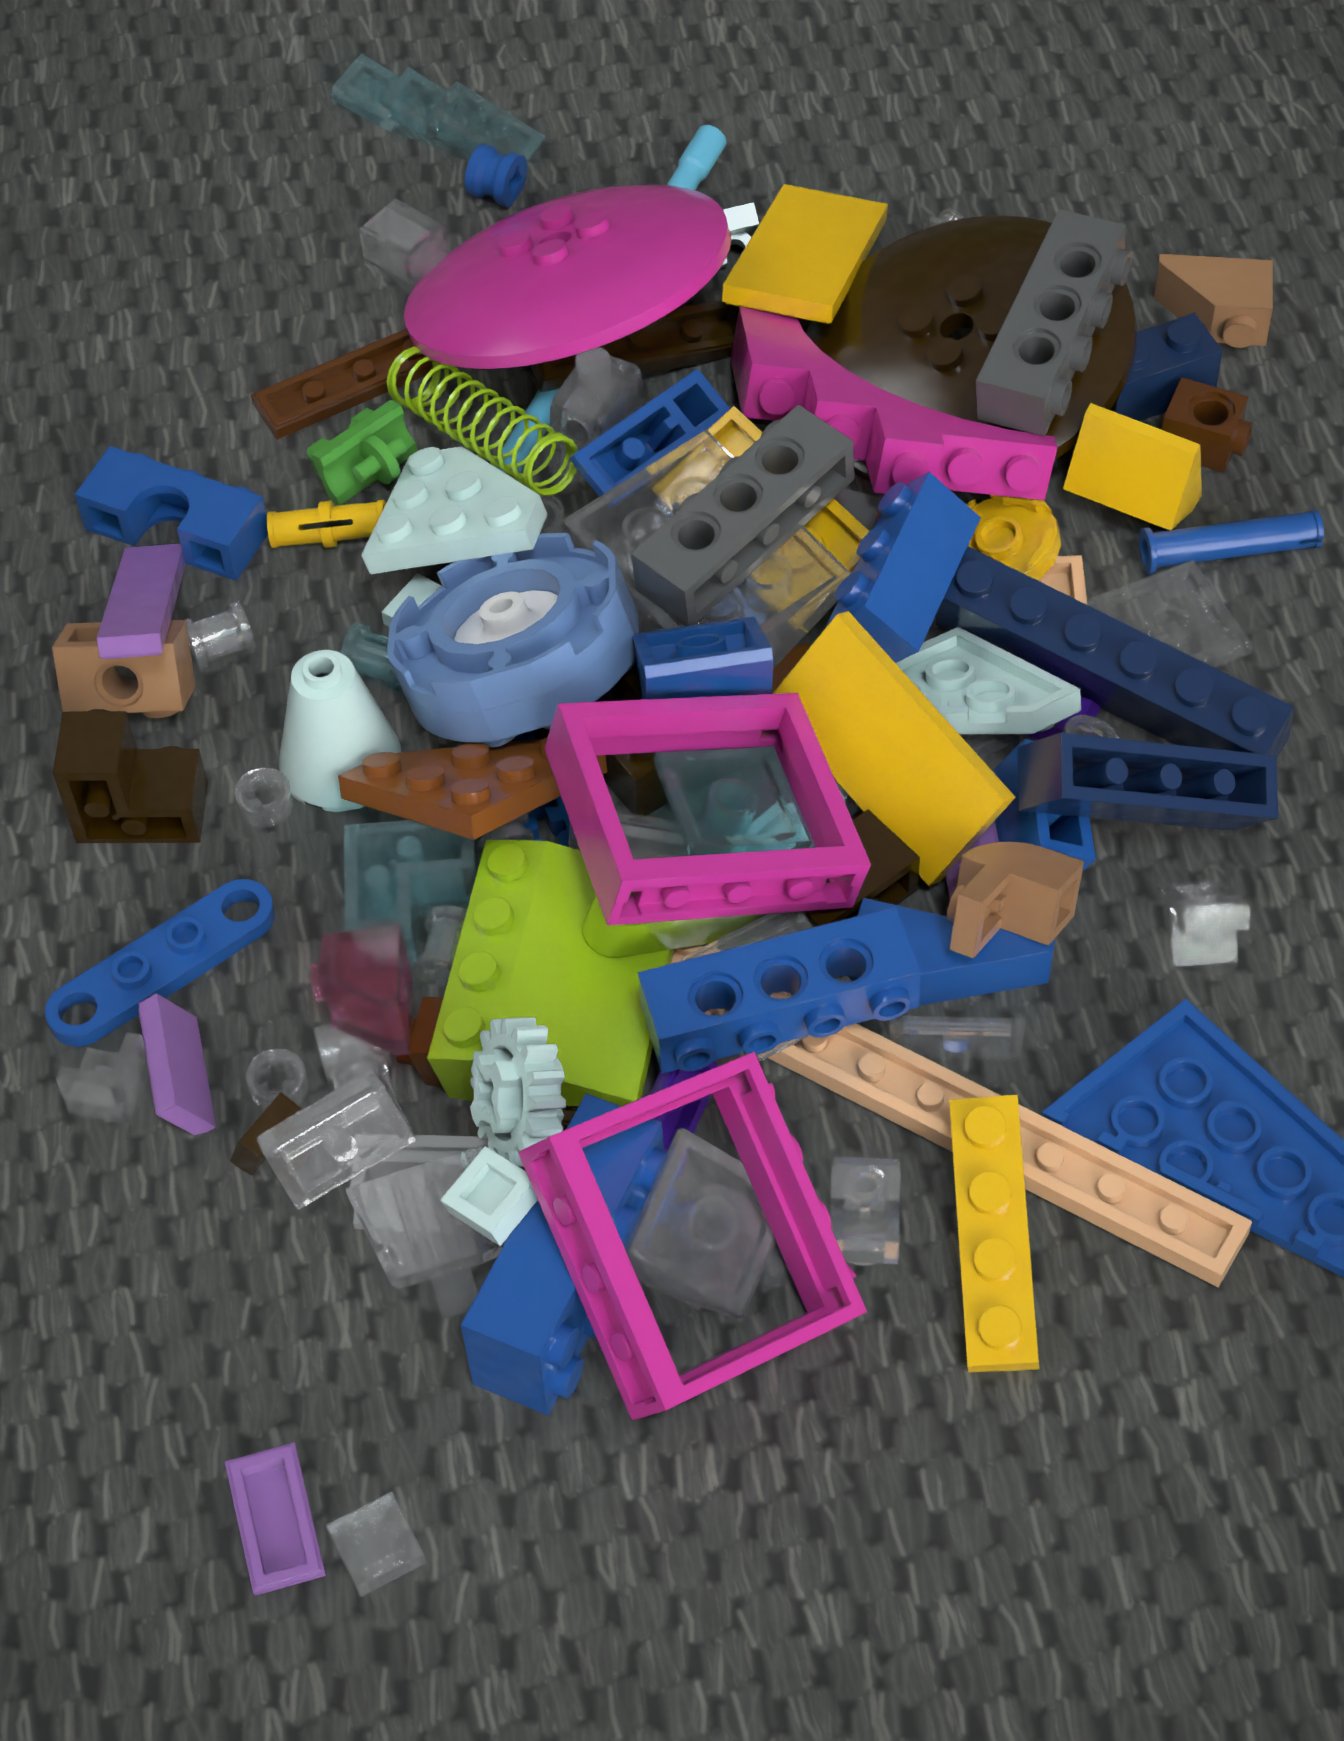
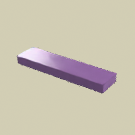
(141, 602)

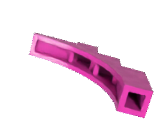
(897, 438)

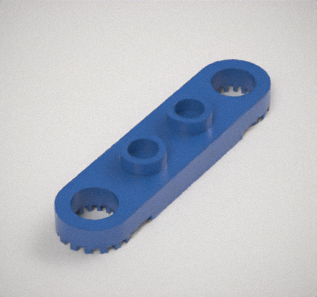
(160, 962)

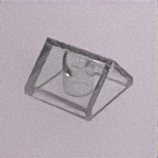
(702, 1230)

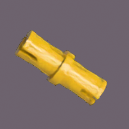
(288, 526)

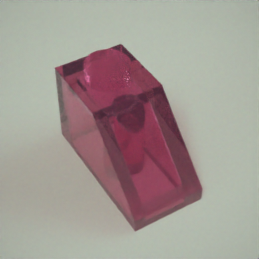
(367, 985)

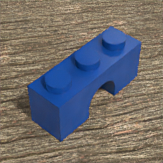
(133, 492)

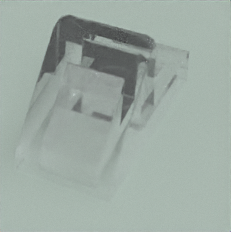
(1203, 921)

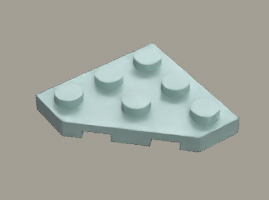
(450, 511)
(987, 687)

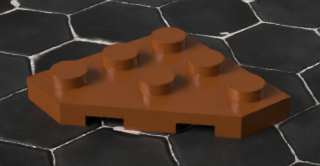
(459, 787)

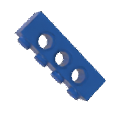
(798, 963)

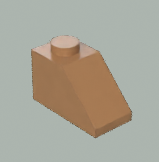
(1226, 294)

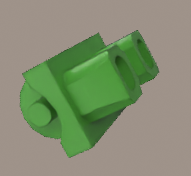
(363, 453)

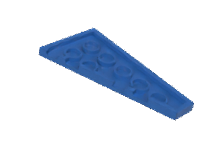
(1219, 1126)

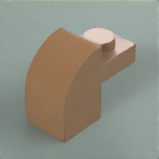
(1015, 890)

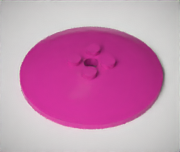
(567, 276)

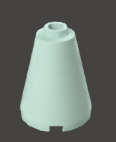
(329, 728)

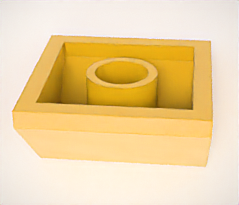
(1135, 468)

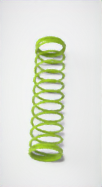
(457, 434)

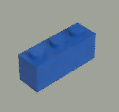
(907, 564)

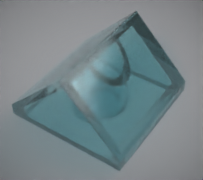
(732, 800)

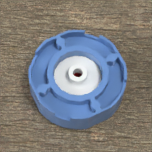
(514, 640)

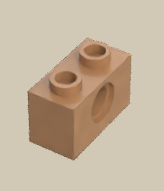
(92, 682)

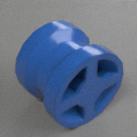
(495, 175)

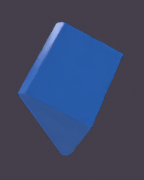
(705, 660)

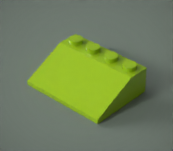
(529, 959)

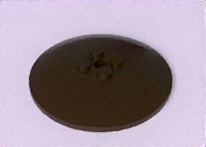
(951, 279)

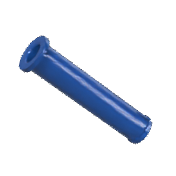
(1230, 540)

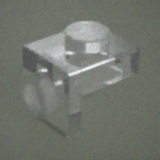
(866, 1209)

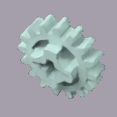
(516, 1086)

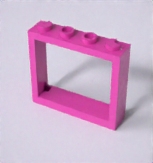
(714, 882)
(604, 1271)

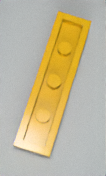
(993, 1234)

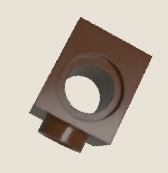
(1210, 419)

